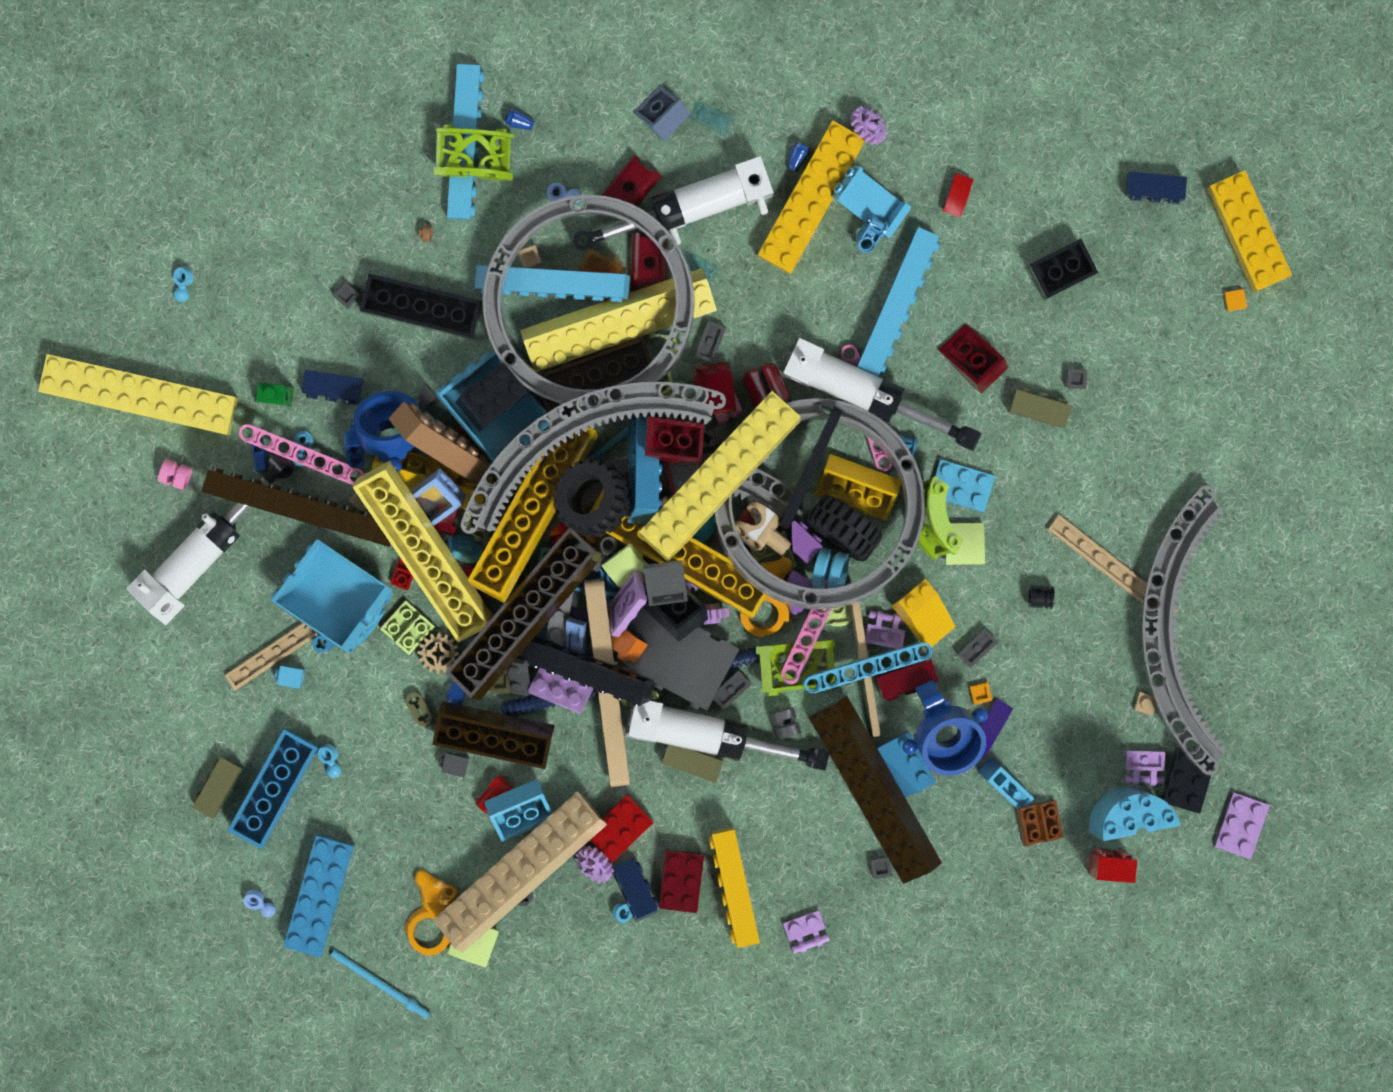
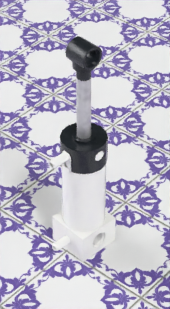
(697, 201)
(880, 397)
(211, 538)
(708, 734)

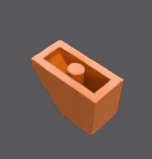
(628, 646)

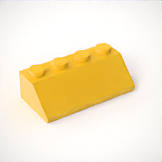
(859, 487)

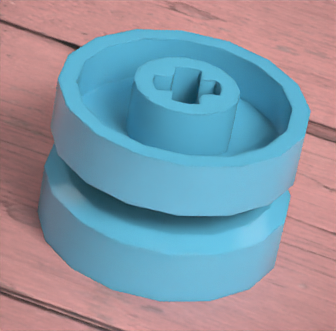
(830, 569)

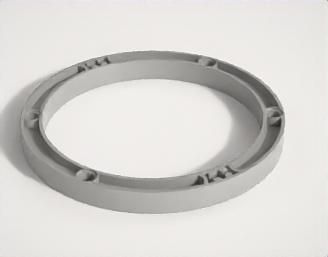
(539, 219)
(846, 595)

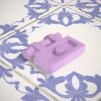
(882, 635)
(1145, 760)
(804, 926)

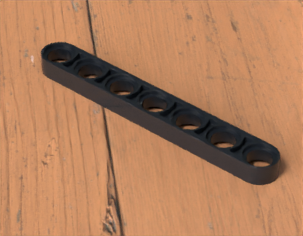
(811, 467)

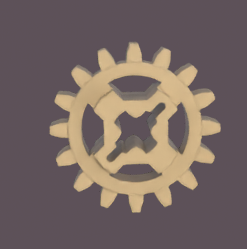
(430, 652)

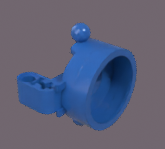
(369, 421)
(959, 752)

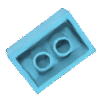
(518, 810)

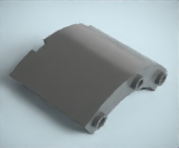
(687, 667)

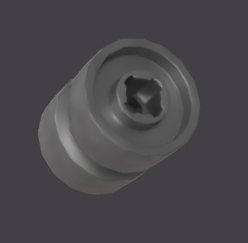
(785, 730)

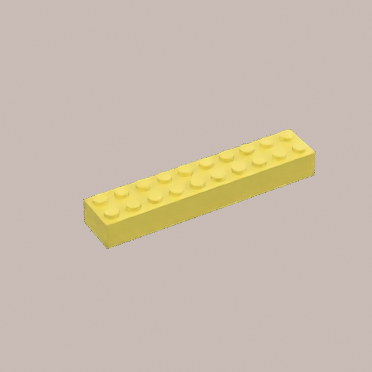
(611, 323)
(138, 394)
(720, 476)
(423, 551)

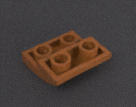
(1039, 822)

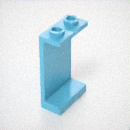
(866, 197)

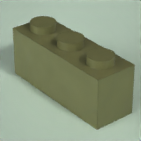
(1040, 407)
(693, 762)
(217, 786)

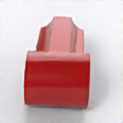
(496, 787)

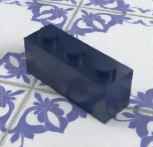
(1156, 187)
(332, 387)
(635, 889)

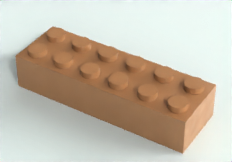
(440, 442)

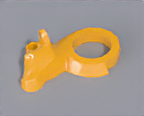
(780, 569)
(435, 897)

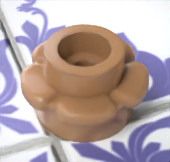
(426, 233)

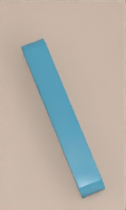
(857, 667)

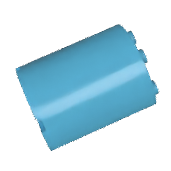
(503, 429)
(333, 596)
(1128, 809)

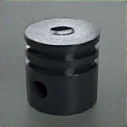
(1041, 596)

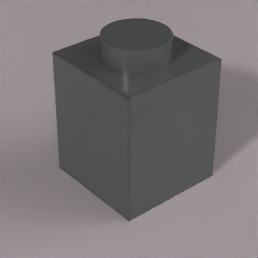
(454, 764)

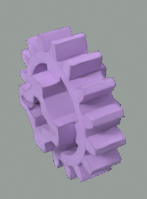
(868, 125)
(715, 614)
(594, 864)

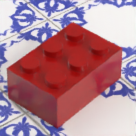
(624, 826)
(1112, 866)

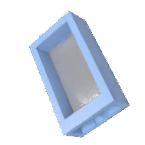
(438, 496)

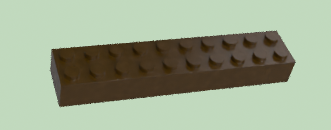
(293, 506)
(524, 614)
(875, 790)

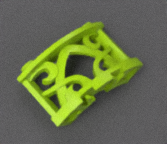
(498, 170)
(939, 536)
(771, 655)

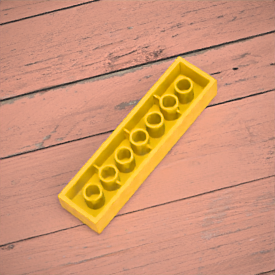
(811, 198)

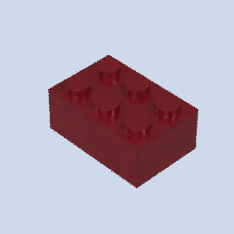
(905, 679)
(681, 881)

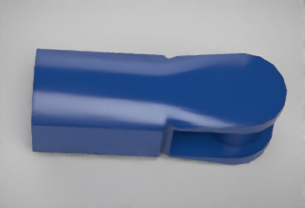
(260, 458)

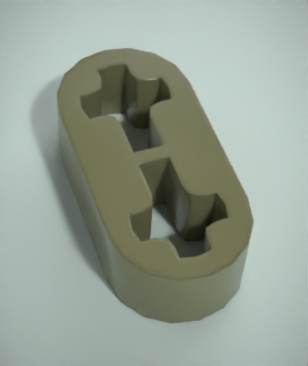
(423, 706)

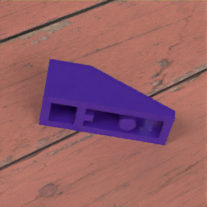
(993, 725)

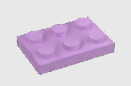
(626, 603)
(560, 691)
(1241, 825)

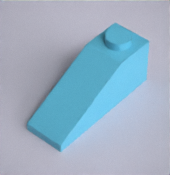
(1005, 784)

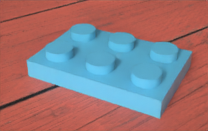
(966, 485)

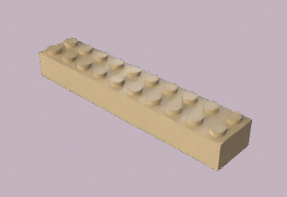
(519, 872)

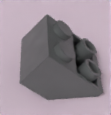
(665, 583)

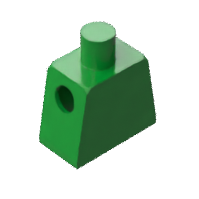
(274, 394)

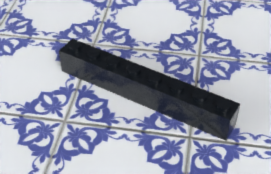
(588, 671)

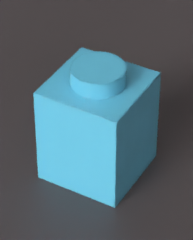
(290, 676)

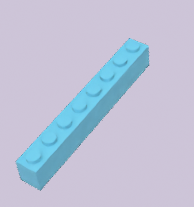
(465, 117)
(560, 283)
(897, 302)

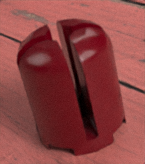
(773, 381)

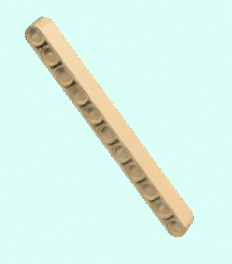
(609, 706)

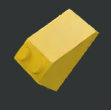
(924, 613)

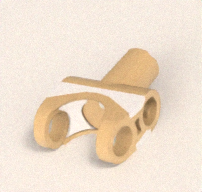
(763, 531)

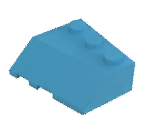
(908, 770)

